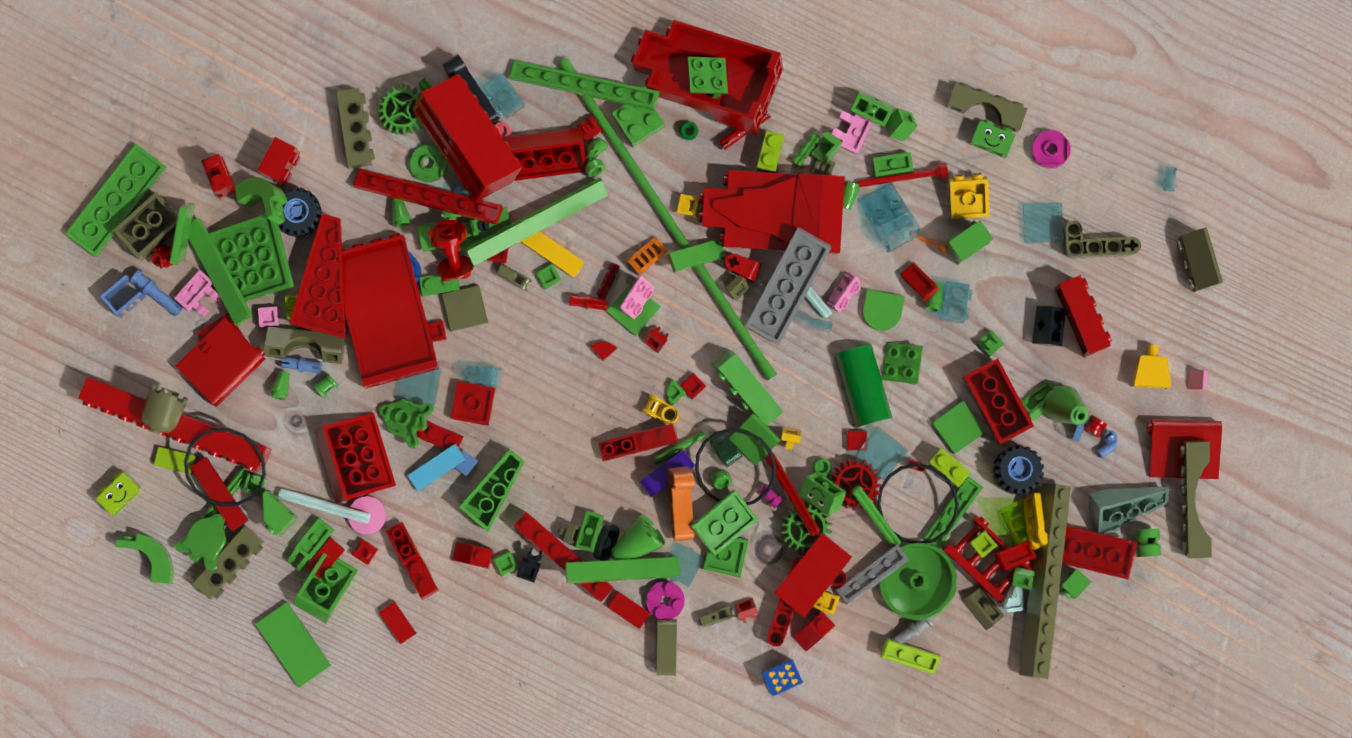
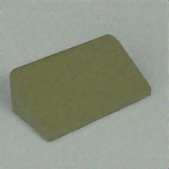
(983, 608)

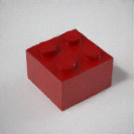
(279, 161)

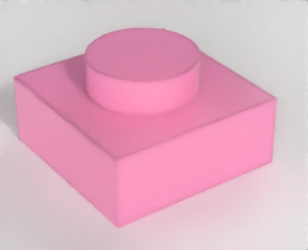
(268, 317)

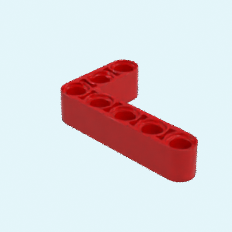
(788, 611)

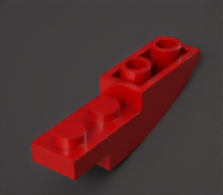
(638, 442)
(412, 560)

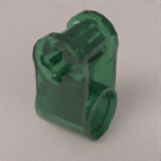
(727, 451)

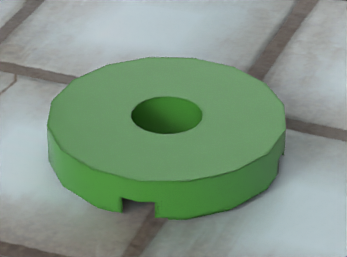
(427, 152)

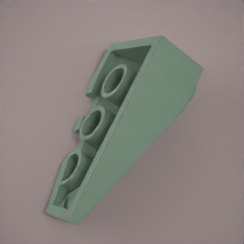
(1117, 506)

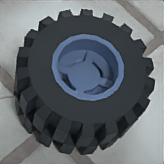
(300, 212)
(1018, 469)

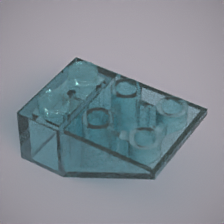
(890, 217)

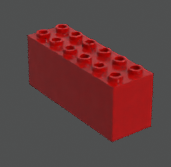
(467, 137)

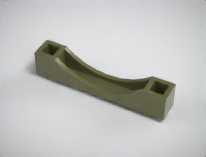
(1195, 458)

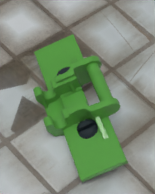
(475, 230)

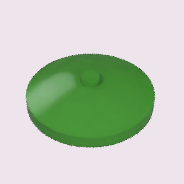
(921, 585)

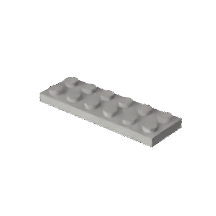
(788, 286)

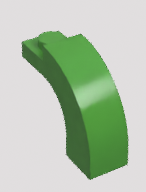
(255, 190)
(159, 557)

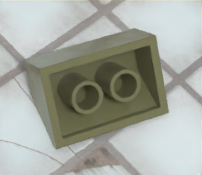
(1199, 260)

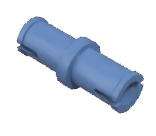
(301, 364)

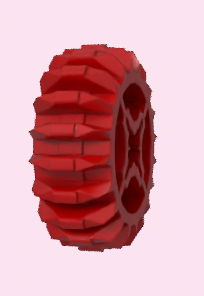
(871, 490)

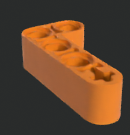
(680, 484)

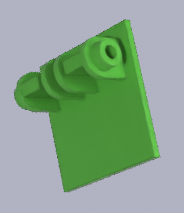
(707, 76)
(902, 363)

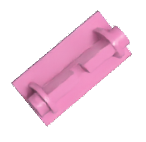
(850, 285)

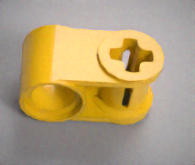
(659, 409)

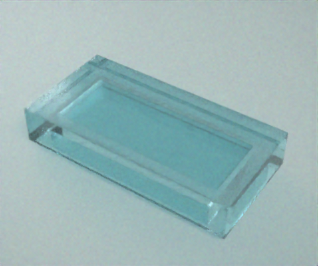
(821, 325)

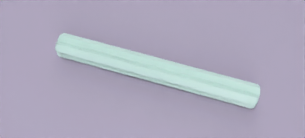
(324, 506)

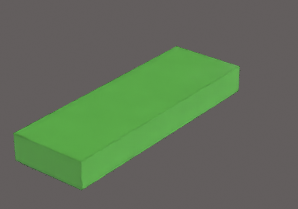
(696, 255)

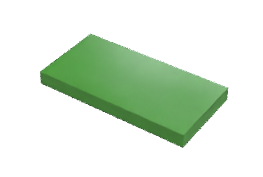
(293, 644)

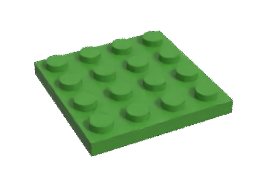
(254, 257)

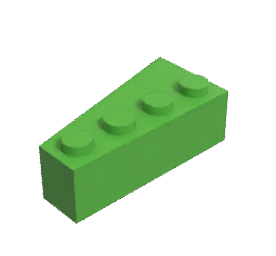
(747, 387)

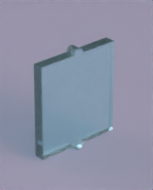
(689, 563)

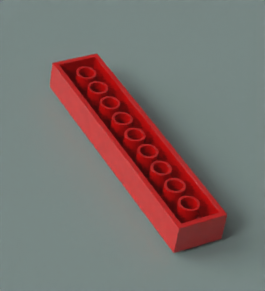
(130, 408)

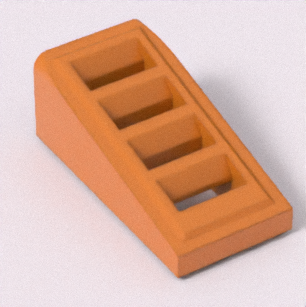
(631, 261)

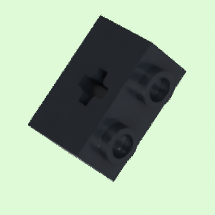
(1049, 326)

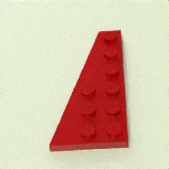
(321, 292)

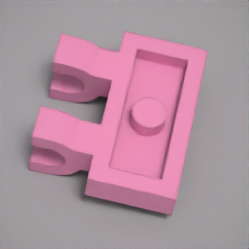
(856, 133)
(194, 291)

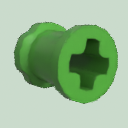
(325, 385)

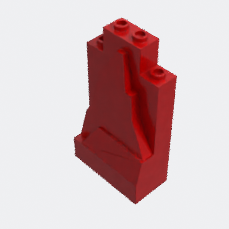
(750, 73)
(768, 208)

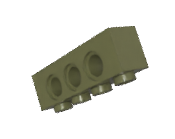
(346, 99)
(204, 581)

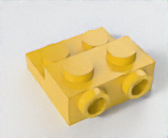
(969, 196)

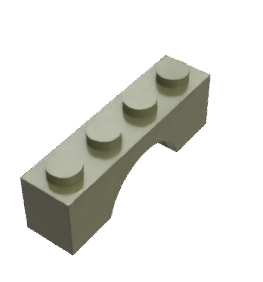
(1009, 114)
(282, 341)

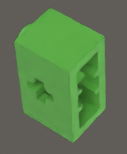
(871, 108)

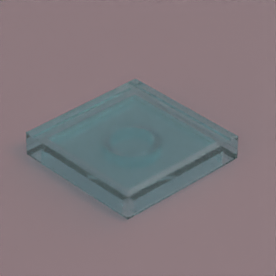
(1043, 222)
(420, 388)
(881, 452)

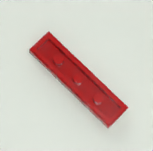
(219, 492)

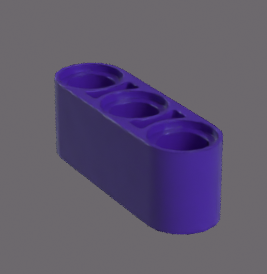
(659, 478)

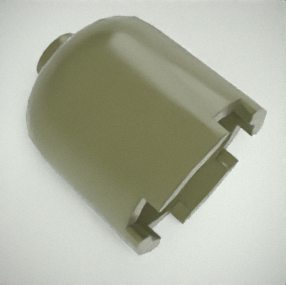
(162, 409)

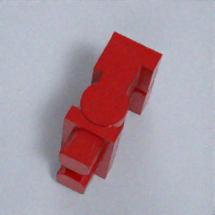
(219, 175)

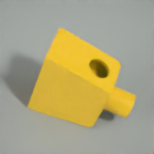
(1152, 370)

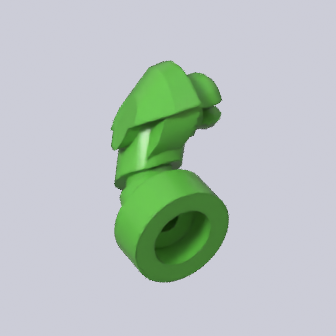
(595, 166)

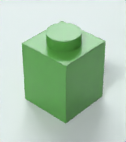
(1074, 584)

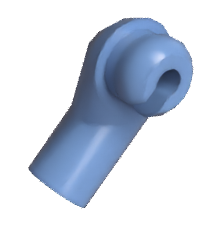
(1110, 444)

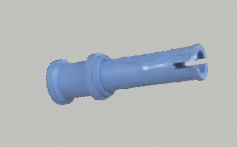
(149, 287)

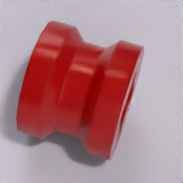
(1095, 426)

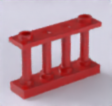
(969, 564)

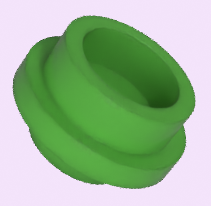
(822, 466)

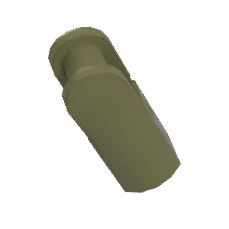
(511, 275)
(713, 617)

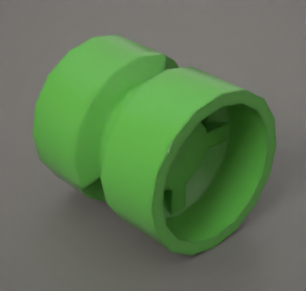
(1144, 549)

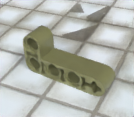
(1101, 243)

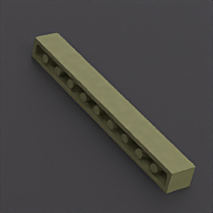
(1046, 583)

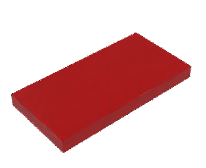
(1098, 552)
(813, 575)

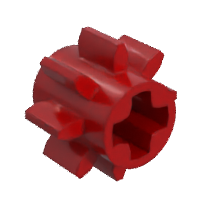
(161, 256)

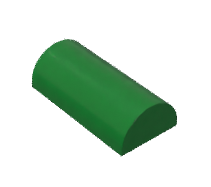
(863, 385)

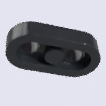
(606, 541)

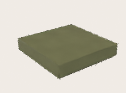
(465, 308)

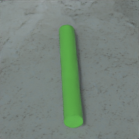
(679, 447)

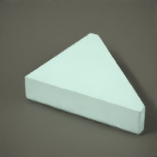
(1014, 600)

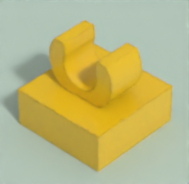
(791, 436)

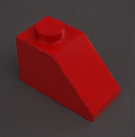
(473, 555)
(814, 631)

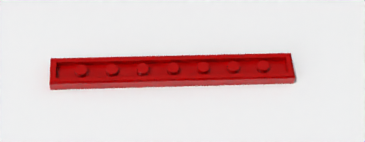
(427, 196)

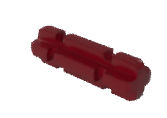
(607, 280)

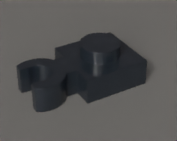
(529, 567)

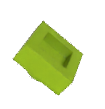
(983, 544)

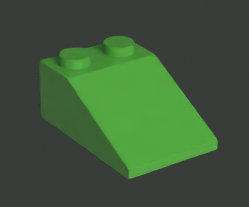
(322, 595)

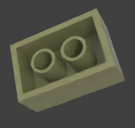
(147, 226)

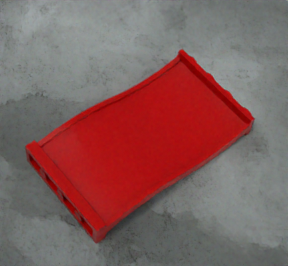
(386, 312)

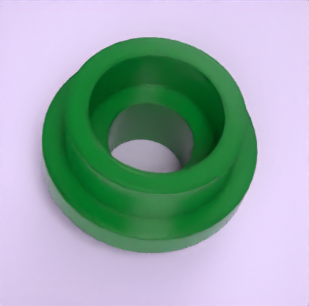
(684, 126)

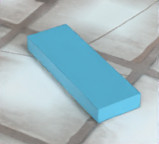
(436, 467)

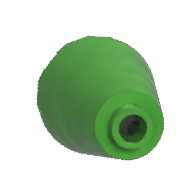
(1066, 406)
(638, 540)

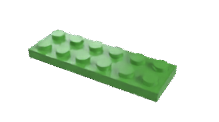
(116, 200)

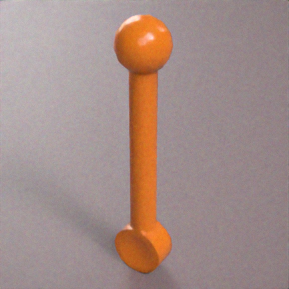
(943, 249)

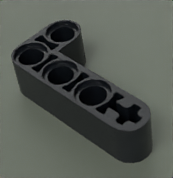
(456, 66)

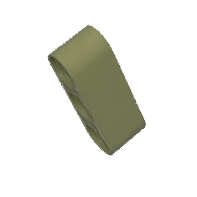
(666, 647)

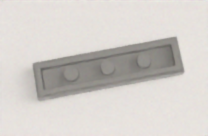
(872, 575)

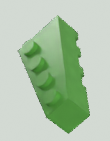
(489, 494)

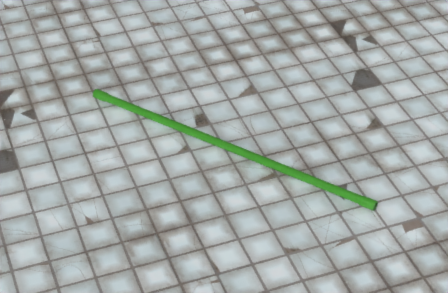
(763, 364)

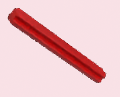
(794, 497)

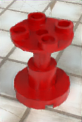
(448, 236)

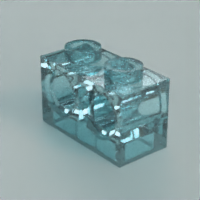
(951, 301)

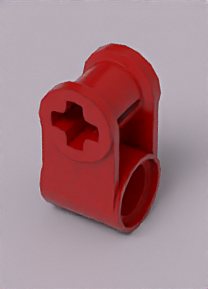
(746, 267)

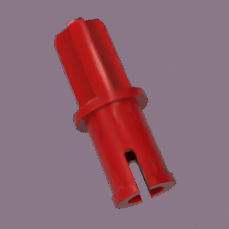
(588, 302)

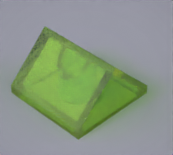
(1014, 522)

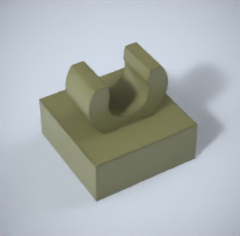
(736, 287)
(570, 533)

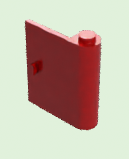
(223, 364)
(1169, 435)

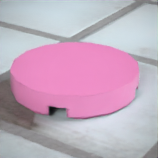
(377, 515)

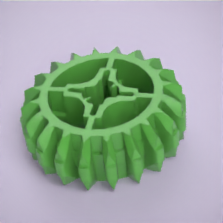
(413, 122)
(790, 520)

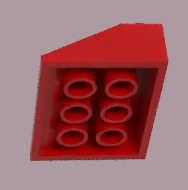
(355, 457)

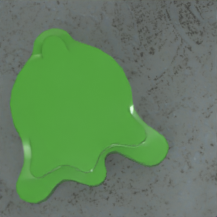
(405, 419)
(205, 540)

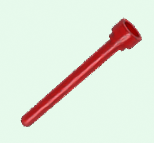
(939, 171)

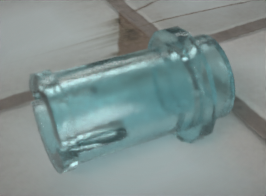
(1169, 179)

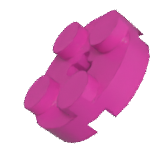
(1058, 141)
(670, 590)

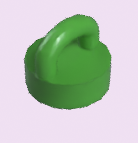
(721, 479)

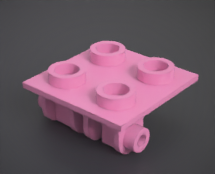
(637, 297)

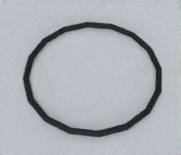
(739, 431)
(246, 438)
(948, 482)

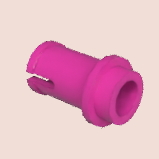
(771, 497)

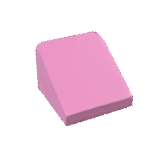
(1197, 380)

